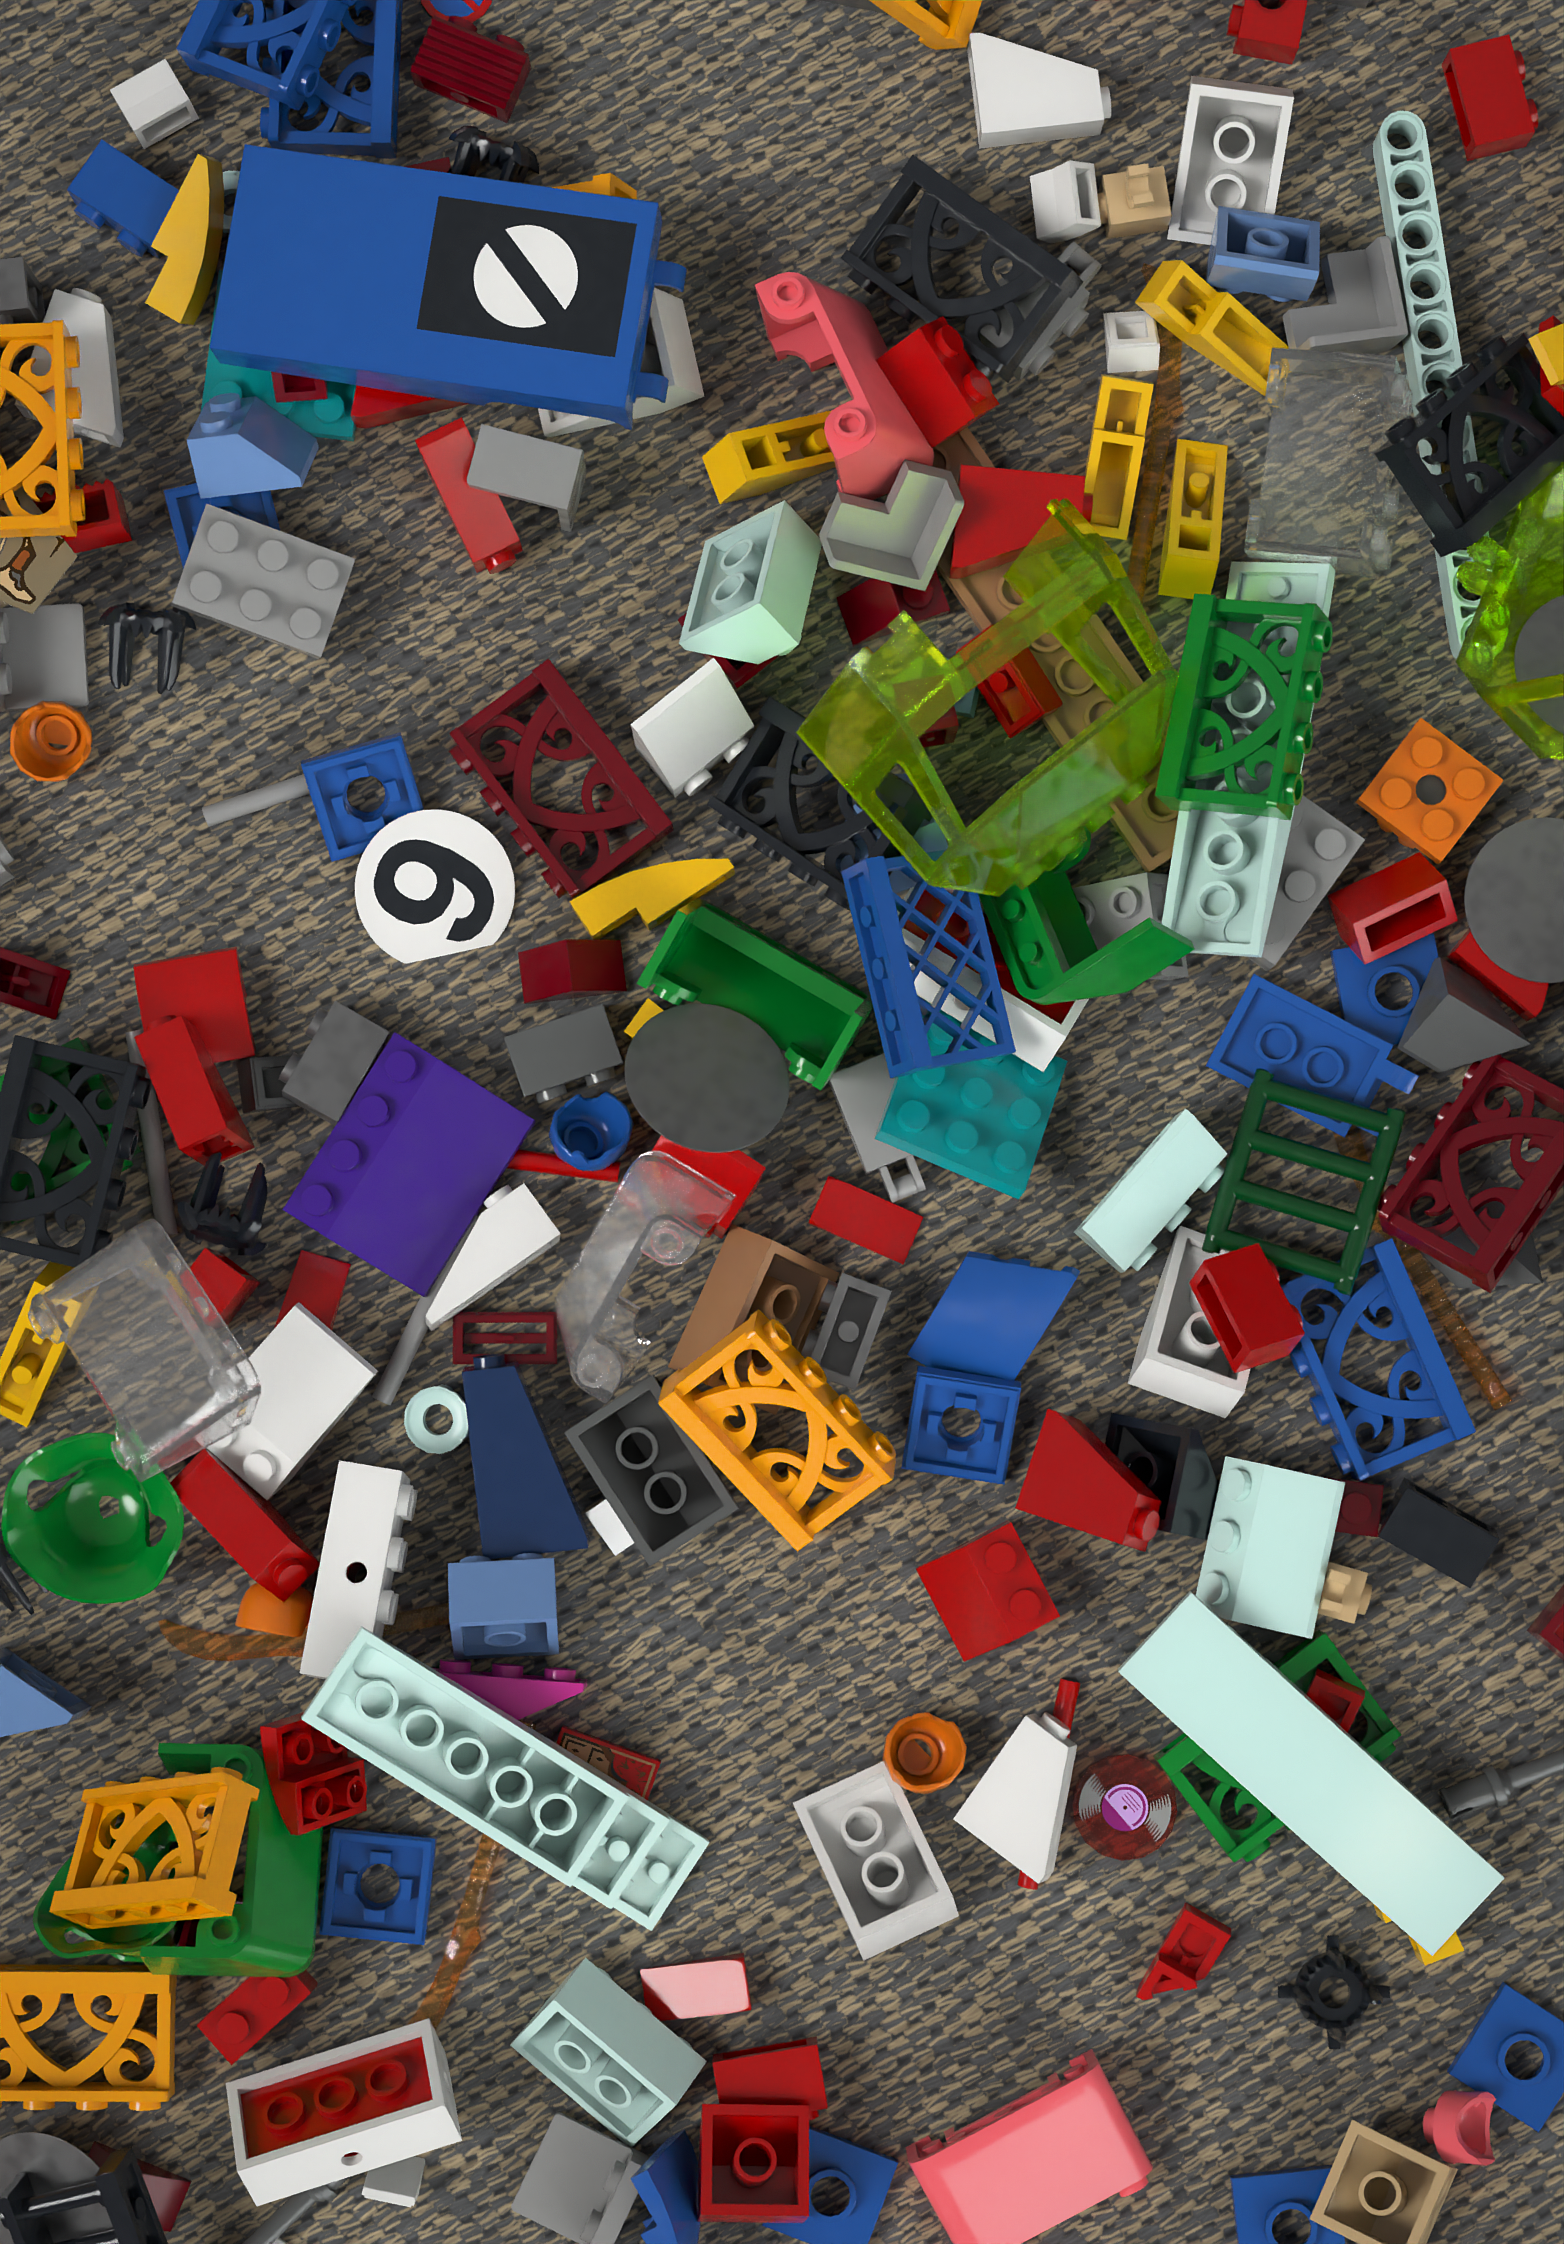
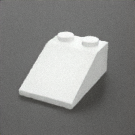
(1228, 153)
(666, 353)
(693, 730)
(1177, 1345)
(305, 1389)
(876, 1860)

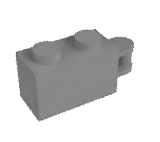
(1066, 321)
(862, 1097)

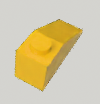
(768, 457)
(1193, 520)
(28, 1360)

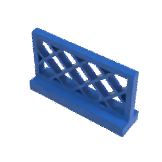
(892, 979)

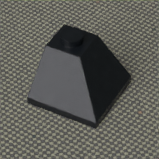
(1172, 1466)

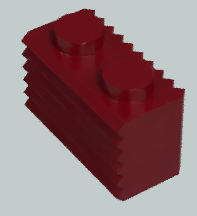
(471, 67)

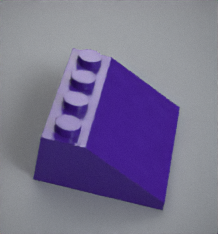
(409, 1165)

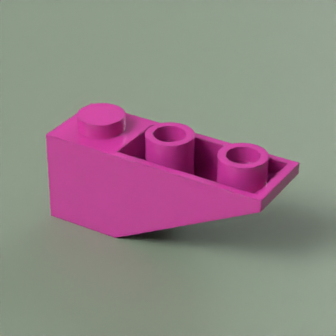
(510, 1689)

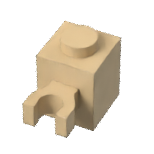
(1134, 201)
(1344, 1593)

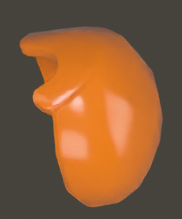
(45, 724)
(268, 1614)
(911, 1765)

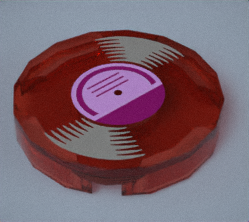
(1124, 1806)

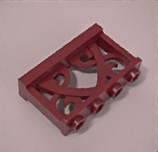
(559, 711)
(1495, 1238)

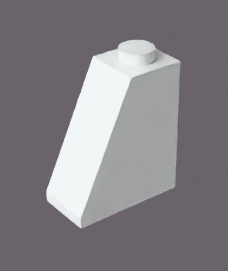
(1032, 94)
(97, 370)
(1025, 1796)

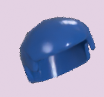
(591, 1131)

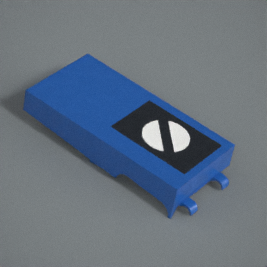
(441, 284)

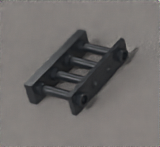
(116, 2187)

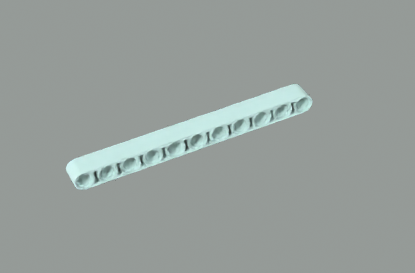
(1430, 314)

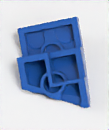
(991, 1316)
(670, 2192)

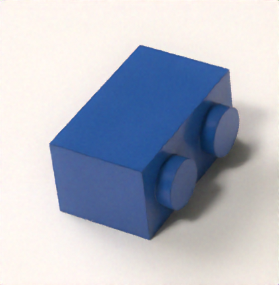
(122, 196)

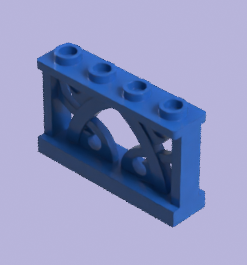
(216, 27)
(371, 108)
(1437, 1389)

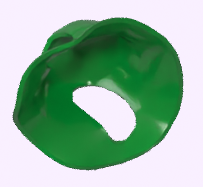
(69, 1542)
(120, 1941)

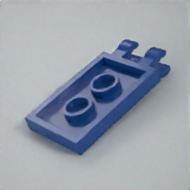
(1305, 1050)

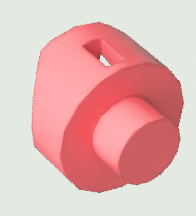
(1461, 2127)

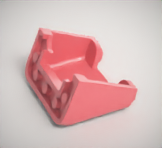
(874, 428)
(1033, 2160)

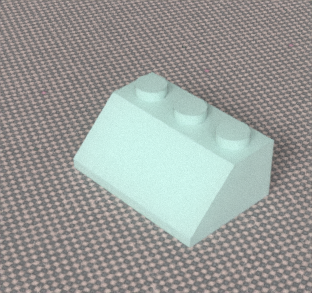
(753, 588)
(1153, 1193)
(1269, 1546)
(609, 2053)

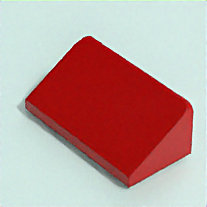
(1019, 692)

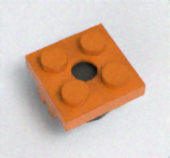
(1429, 791)

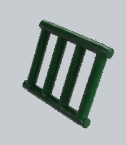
(1372, 1174)

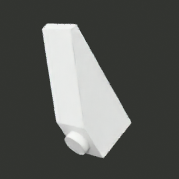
(500, 1244)

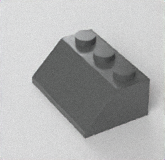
(651, 1472)

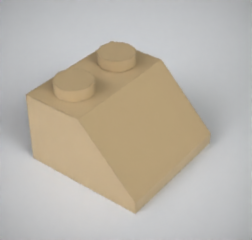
(1382, 2190)

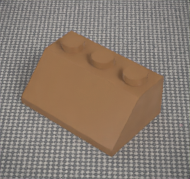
(750, 1277)

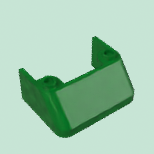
(1053, 948)
(737, 967)
(278, 1916)

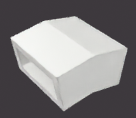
(154, 104)
(1065, 201)

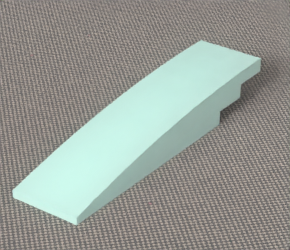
(1231, 863)
(1310, 1773)
(505, 1779)

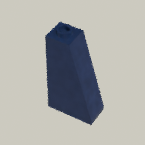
(516, 1471)

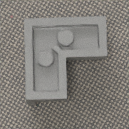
(1363, 305)
(529, 471)
(899, 537)

